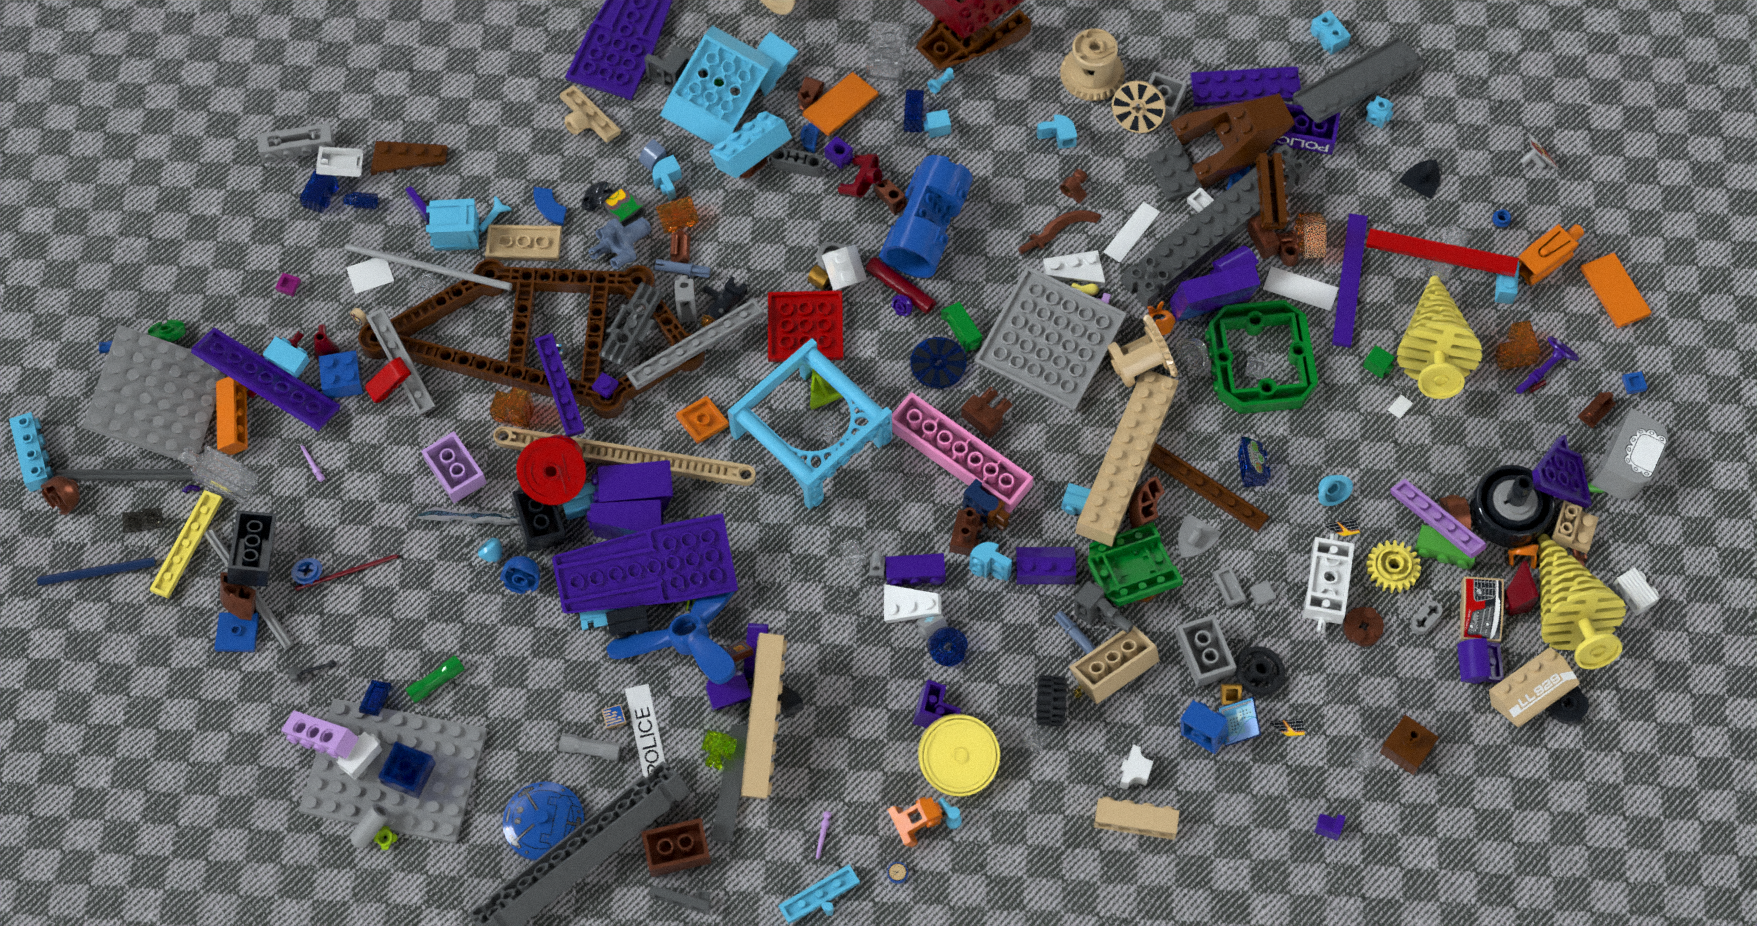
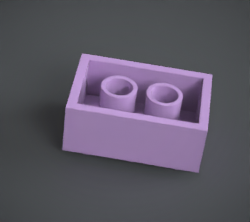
(454, 467)

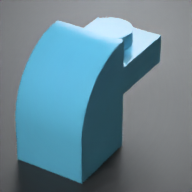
(1061, 128)
(664, 174)

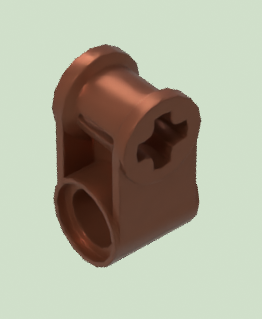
(809, 92)
(1288, 246)

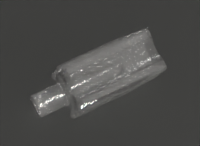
(221, 474)

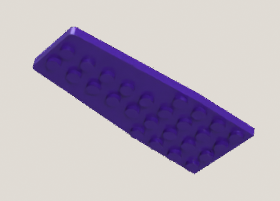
(617, 44)
(648, 567)

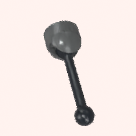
(296, 673)

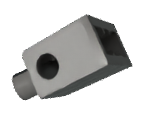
(685, 292)

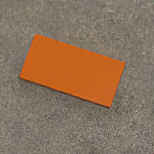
(840, 104)
(1615, 290)

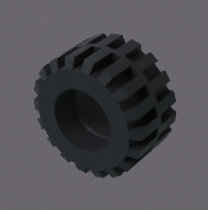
(1051, 700)

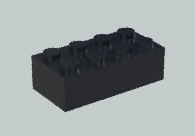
(252, 548)

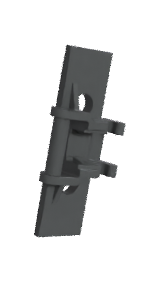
(634, 328)

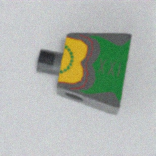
(623, 206)

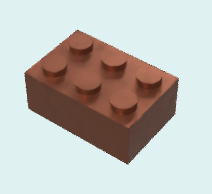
(676, 847)

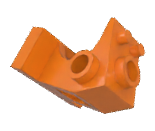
(929, 811)

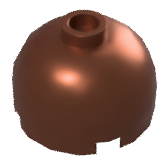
(61, 493)

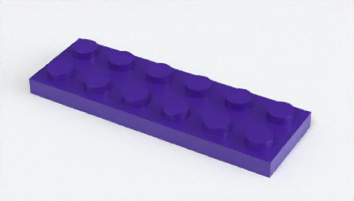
(1231, 86)

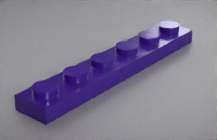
(559, 385)

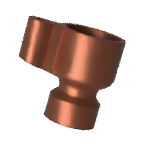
(1072, 187)

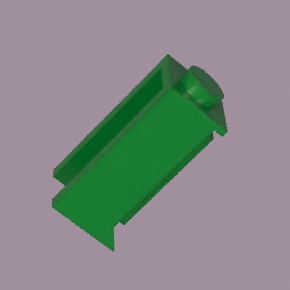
(962, 326)

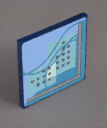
(1242, 721)

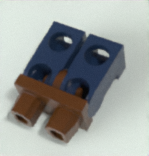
(991, 511)

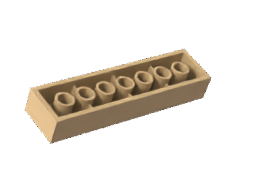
(762, 716)

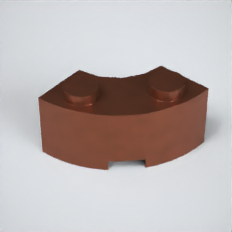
(1144, 503)
(237, 598)

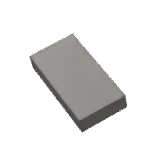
(1229, 586)

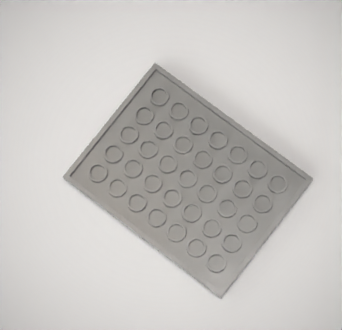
(444, 799)

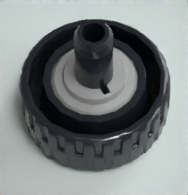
(1510, 508)

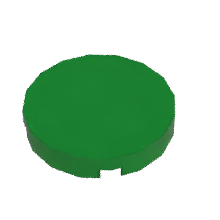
(169, 331)

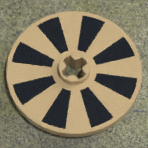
(1147, 97)

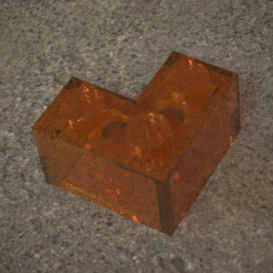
(1313, 234)
(1521, 349)
(513, 407)

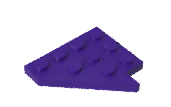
(1562, 474)

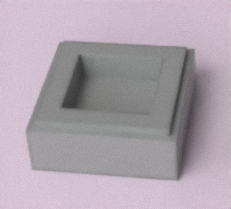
(1262, 593)

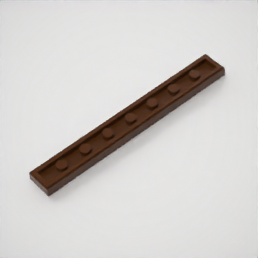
(1207, 488)

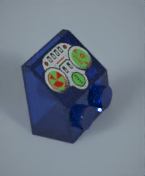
(1252, 463)

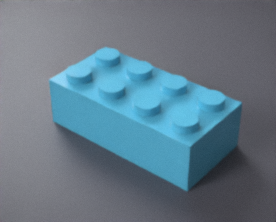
(750, 144)

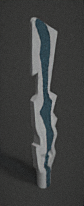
(472, 516)

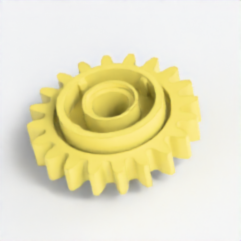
(1406, 570)

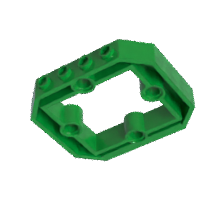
(1265, 315)

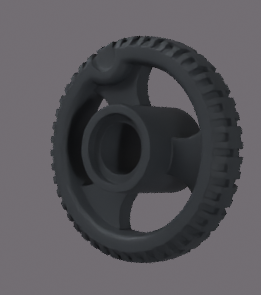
(1253, 675)

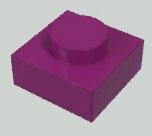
(288, 284)

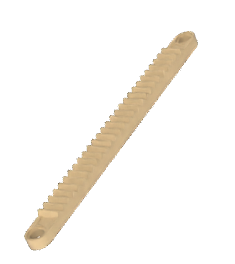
(619, 454)

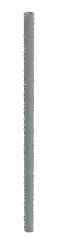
(428, 266)

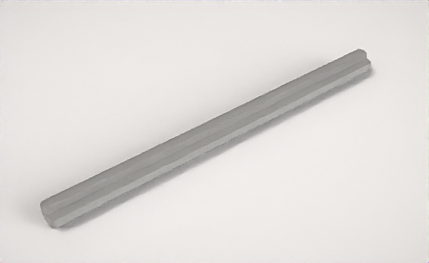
(261, 606)

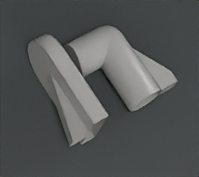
(877, 565)

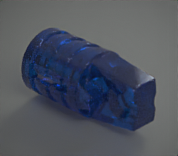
(361, 200)

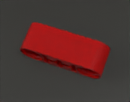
(387, 380)

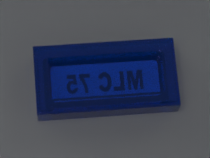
(375, 698)

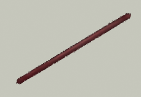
(348, 571)

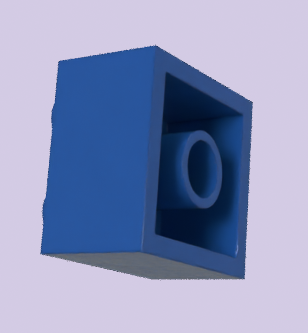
(341, 374)
(1204, 726)

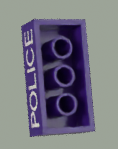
(1308, 134)

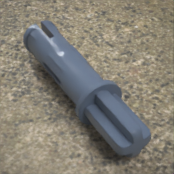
(682, 268)
(1075, 633)

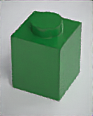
(1379, 362)

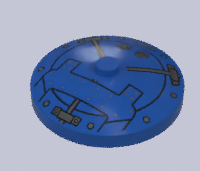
(540, 818)

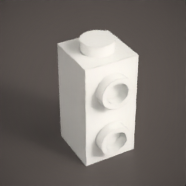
(362, 754)

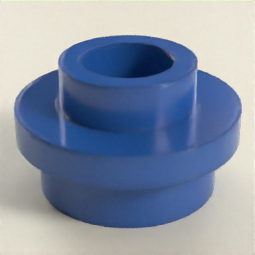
(1504, 214)

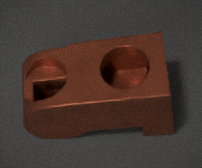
(891, 195)

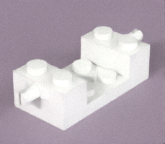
(1327, 599)

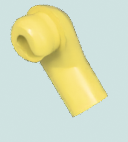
(1090, 289)

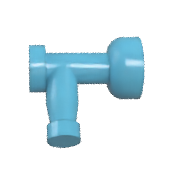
(935, 85)
(953, 819)

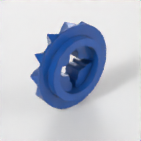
(302, 567)

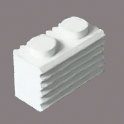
(1636, 591)

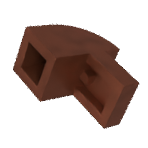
(1457, 508)

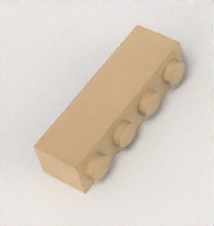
(1136, 818)

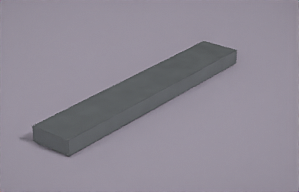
(730, 788)

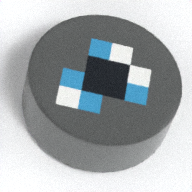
(562, 349)

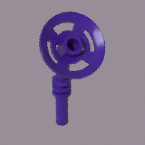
(1559, 352)

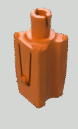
(1548, 253)

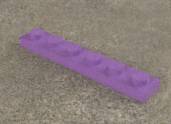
(1438, 518)

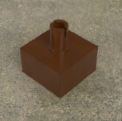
(1409, 744)

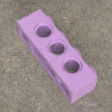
(319, 734)

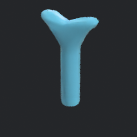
(498, 208)

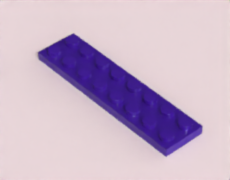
(265, 379)

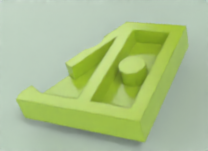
(822, 391)

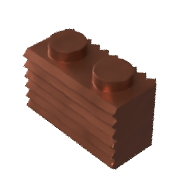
(1264, 239)

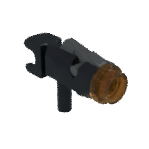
(723, 302)

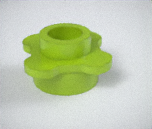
(379, 838)

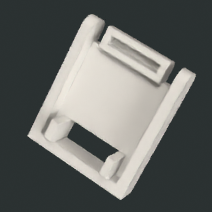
(341, 161)

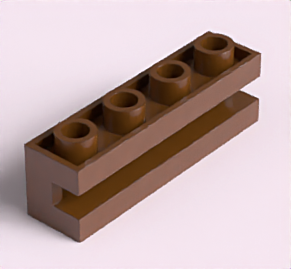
(1272, 191)

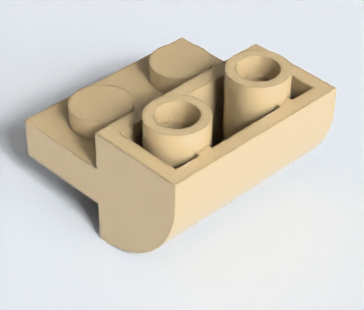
(1574, 528)

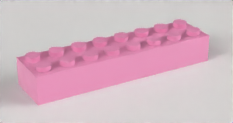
(959, 451)

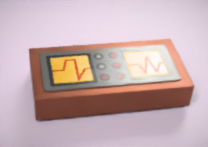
(739, 651)

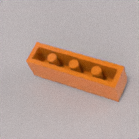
(231, 416)

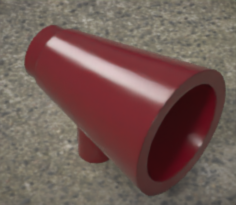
(323, 344)

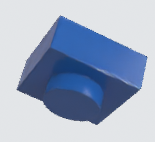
(1634, 382)

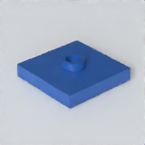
(236, 634)

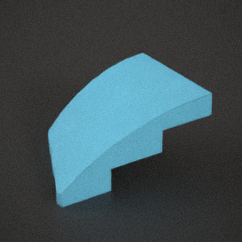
(781, 53)

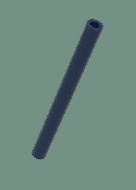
(96, 571)

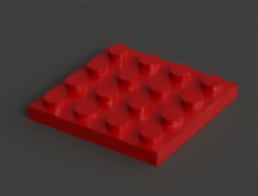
(802, 316)

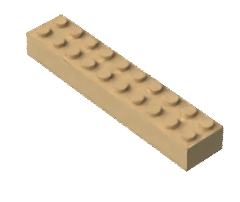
(1126, 457)

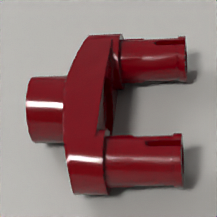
(867, 175)

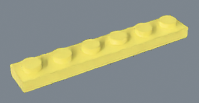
(186, 544)

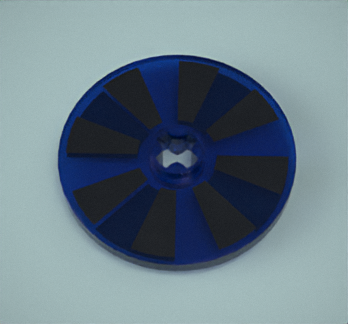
(949, 370)

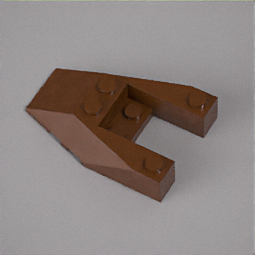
(947, 48)
(1242, 127)

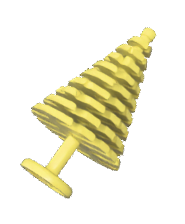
(1438, 344)
(1577, 608)

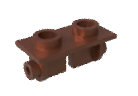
(1597, 409)

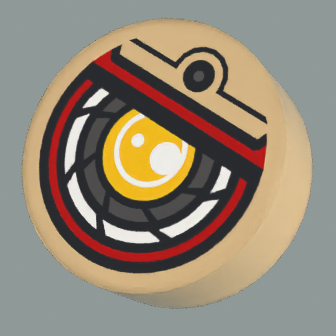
(359, 316)

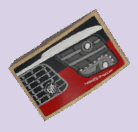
(1481, 608)

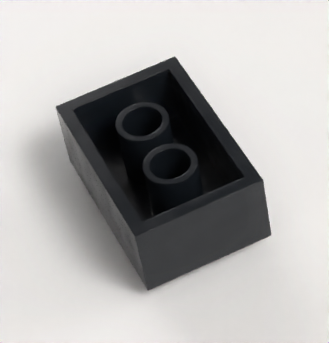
(537, 522)

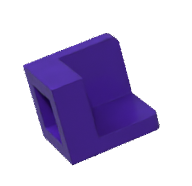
(1329, 826)

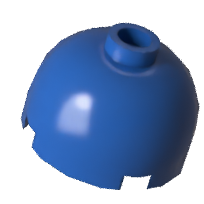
(521, 574)

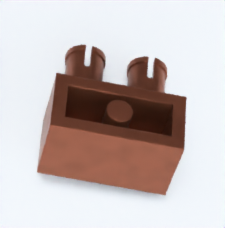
(982, 416)
(965, 531)

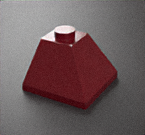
(1521, 593)

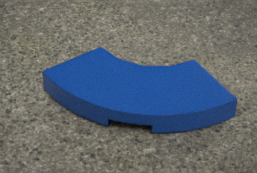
(548, 206)

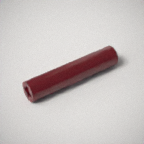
(900, 285)

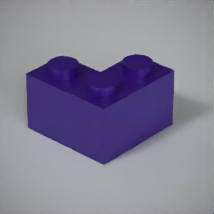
(931, 705)

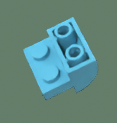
(986, 559)

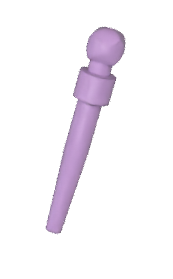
(316, 470)
(824, 824)

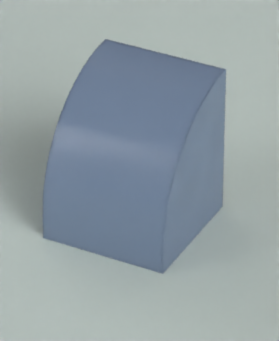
(651, 154)

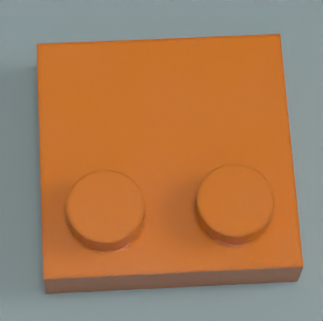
(702, 419)

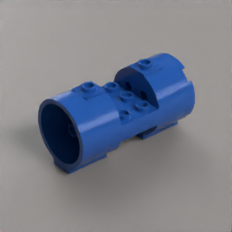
(919, 235)

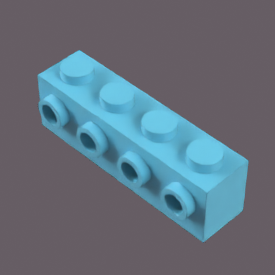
(31, 451)

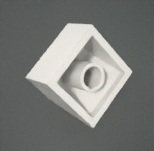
(844, 267)

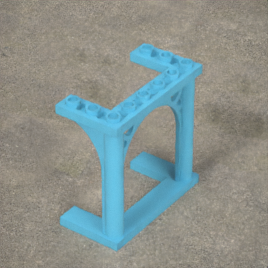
(810, 478)

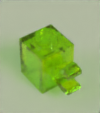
(718, 746)

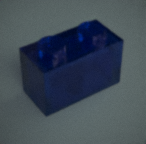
(913, 110)
(318, 192)

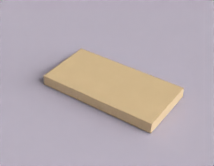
(523, 242)

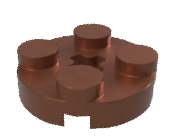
(1358, 635)

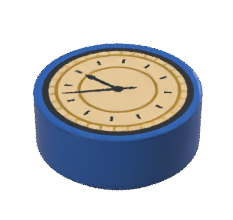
(897, 872)

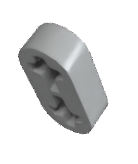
(1429, 621)

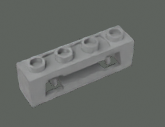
(294, 142)

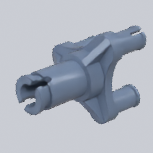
(620, 240)

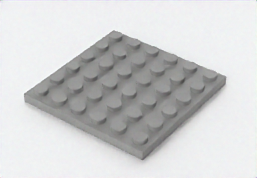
(1050, 338)
(153, 395)

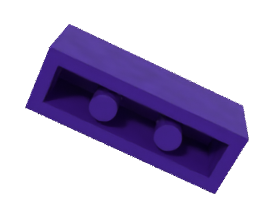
(915, 569)

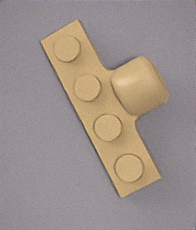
(587, 115)

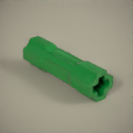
(446, 671)

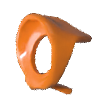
(1164, 325)
(1529, 550)

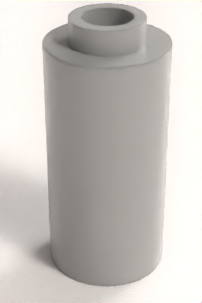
(369, 826)

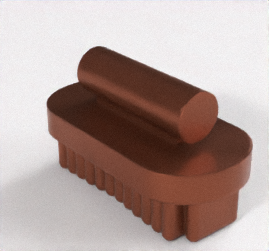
(680, 247)

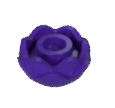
(902, 305)

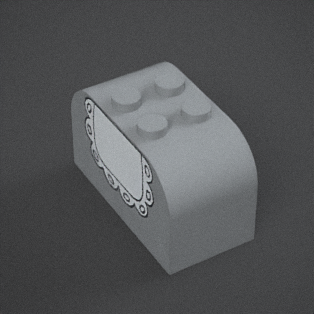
(1631, 456)

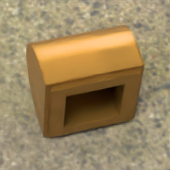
(818, 277)
(1230, 693)

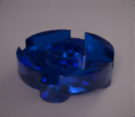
(937, 642)

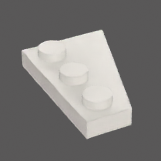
(1080, 267)
(909, 604)

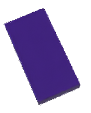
(418, 203)

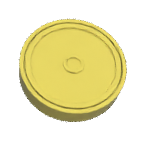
(958, 755)

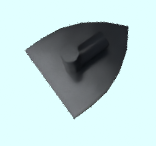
(1423, 178)

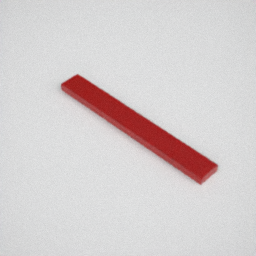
(1442, 252)

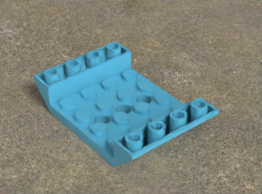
(701, 105)

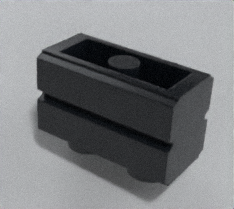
(627, 620)

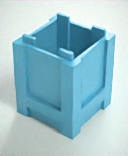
(453, 224)

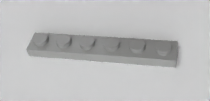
(394, 348)

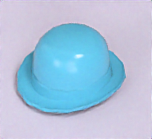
(1334, 489)

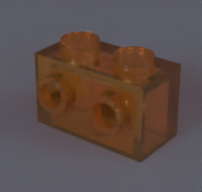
(677, 215)

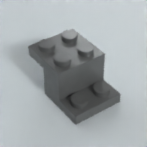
(669, 71)

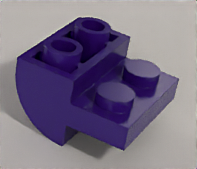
(1236, 258)
(1480, 661)

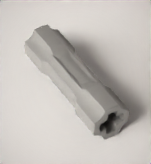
(603, 749)

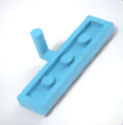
(819, 895)

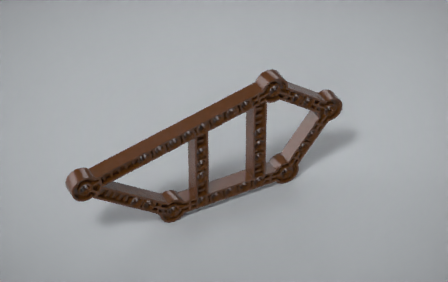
(615, 284)

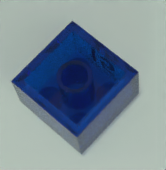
(407, 770)

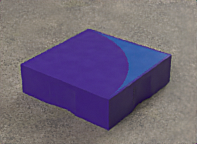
(1214, 291)

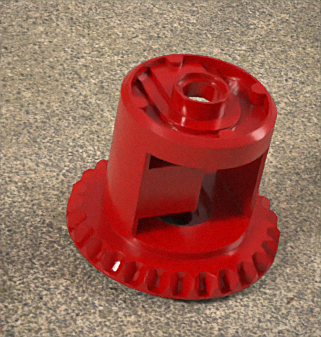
(552, 469)

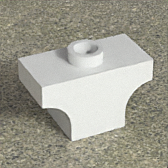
(1135, 769)

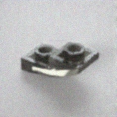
(142, 521)

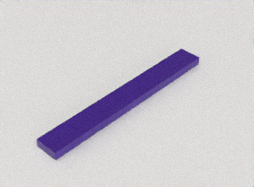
(1349, 280)

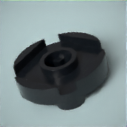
(1573, 714)

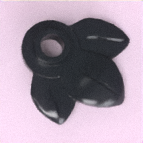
(594, 196)

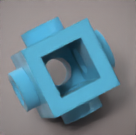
(1379, 112)

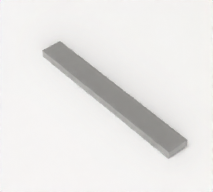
(695, 344)

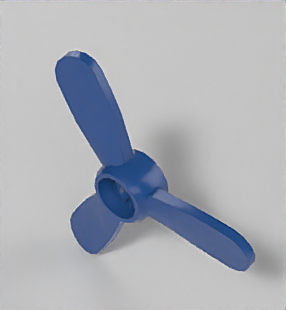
(709, 655)

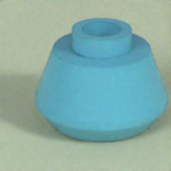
(491, 550)

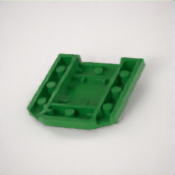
(1133, 566)

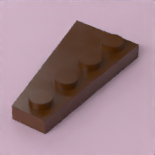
(402, 155)

